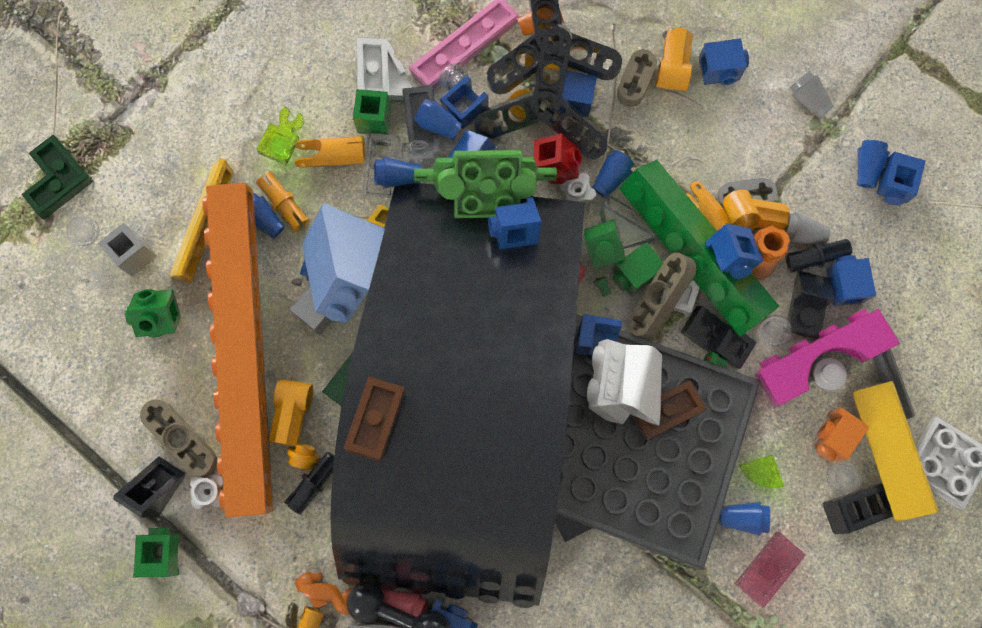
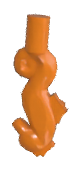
(322, 593)

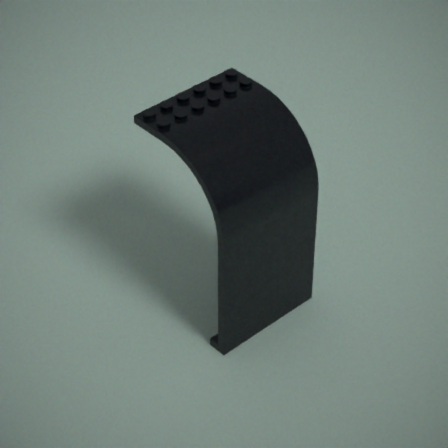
(484, 411)

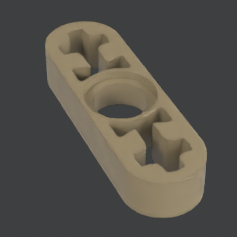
(680, 281)
(169, 414)

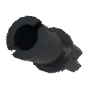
(817, 255)
(311, 484)

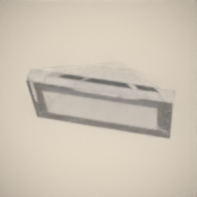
(630, 224)

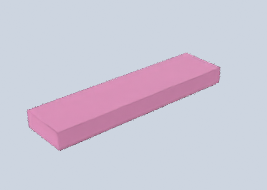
(465, 42)

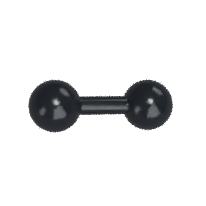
(368, 603)

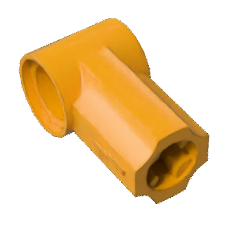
(674, 68)
(755, 213)
(291, 403)

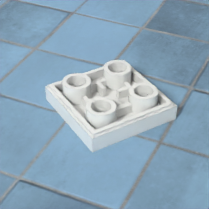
(950, 462)

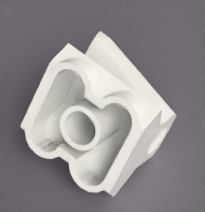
(625, 382)

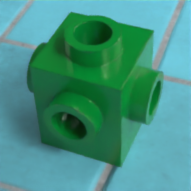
(153, 313)

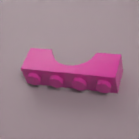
(862, 339)

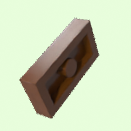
(676, 407)
(374, 419)

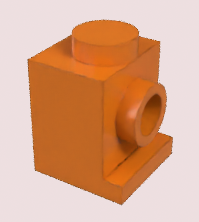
(839, 435)

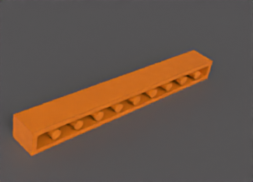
(238, 351)

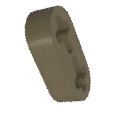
(642, 80)

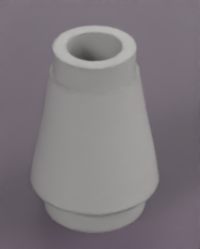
(812, 94)
(805, 230)

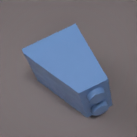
(340, 261)

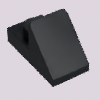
(809, 303)

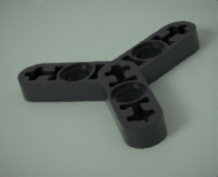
(533, 47)
(545, 88)

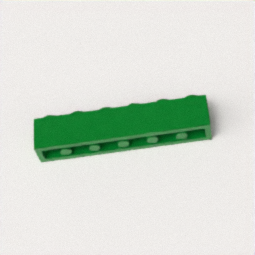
(685, 231)

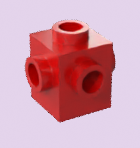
(559, 153)

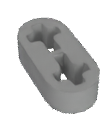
(750, 185)

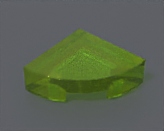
(763, 472)

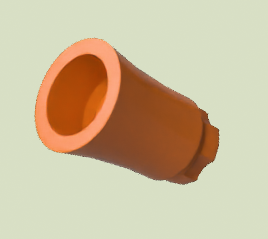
(772, 247)

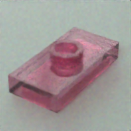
(770, 569)

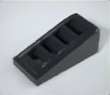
(842, 514)

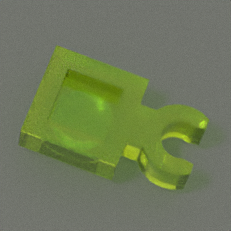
(280, 140)

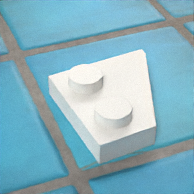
(379, 68)

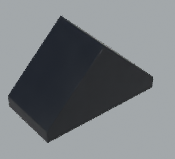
(151, 489)

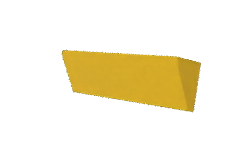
(194, 242)
(895, 452)

